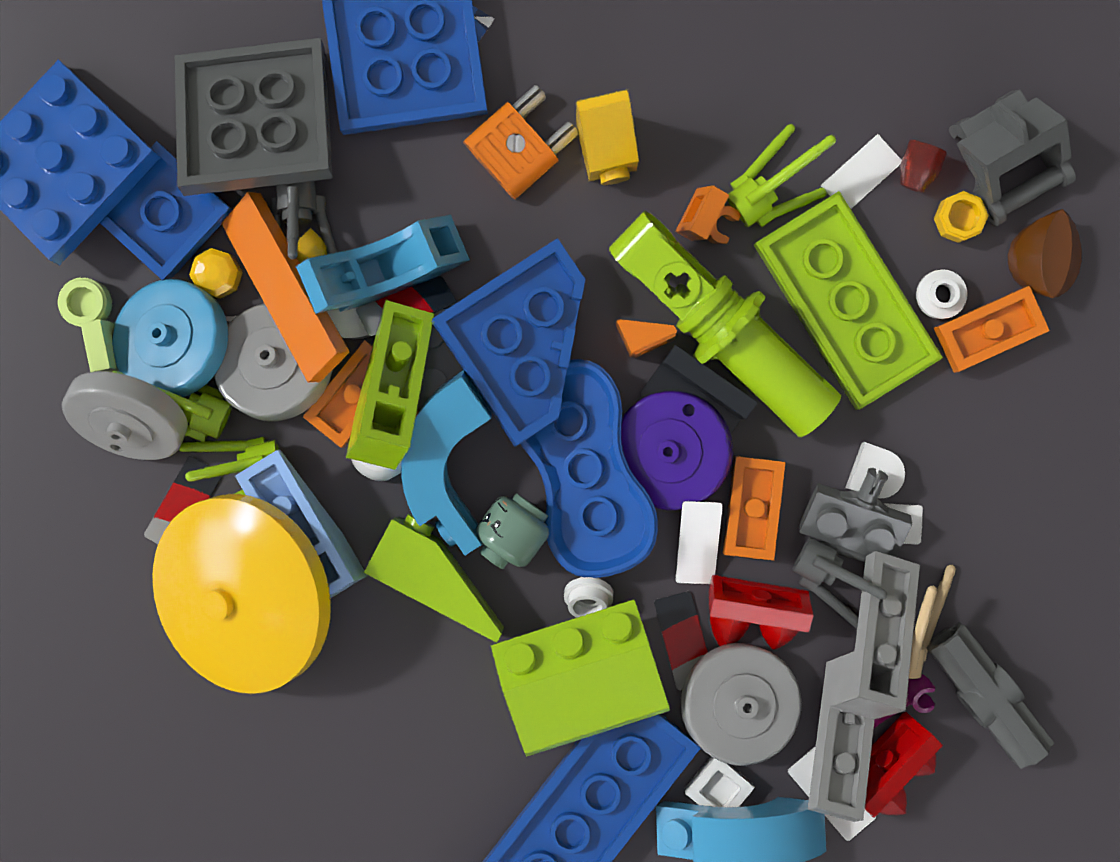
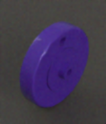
(676, 447)

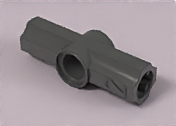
(990, 696)

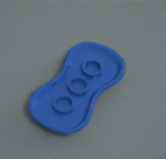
(594, 504)

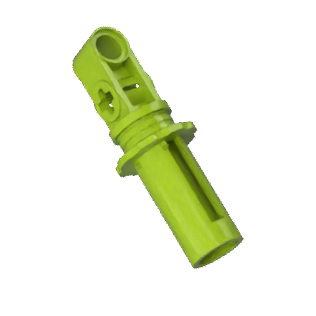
(726, 326)

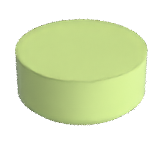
(84, 301)

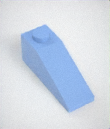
(280, 485)

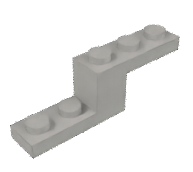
(864, 688)

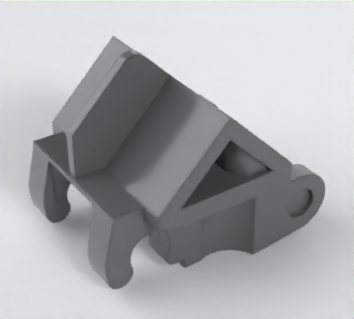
(1008, 137)

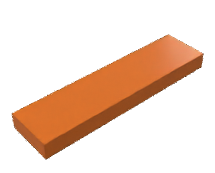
(264, 254)

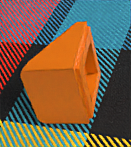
(644, 336)

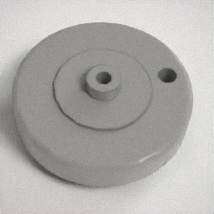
(261, 372)
(124, 415)
(741, 704)

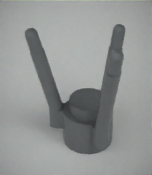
(295, 206)
(820, 564)

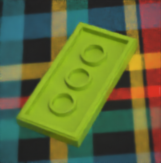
(848, 301)

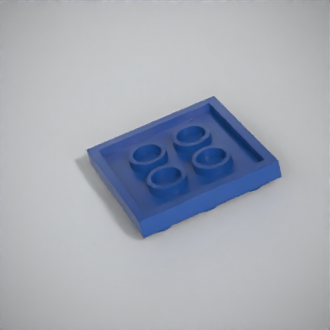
(403, 62)
(66, 162)

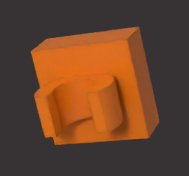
(702, 215)

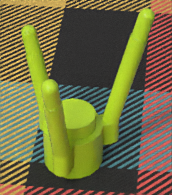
(756, 197)
(204, 413)
(254, 451)

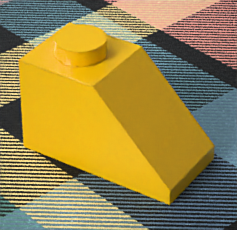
(607, 137)

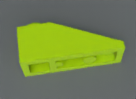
(391, 387)
(427, 571)

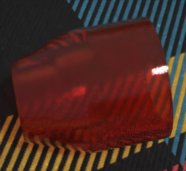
(921, 165)

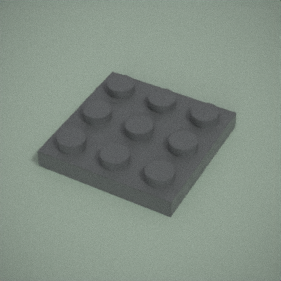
(252, 117)

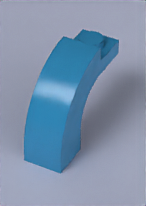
(440, 424)

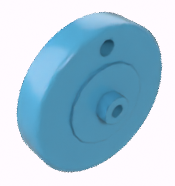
(171, 336)

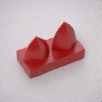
(775, 608)
(895, 759)

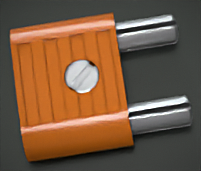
(513, 149)

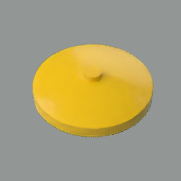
(241, 593)

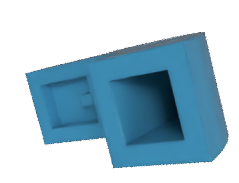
(383, 267)
(757, 833)

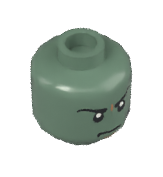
(512, 531)

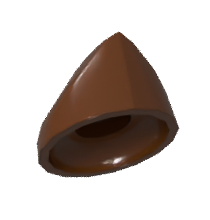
(1047, 255)

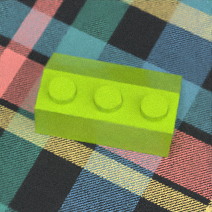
(579, 678)

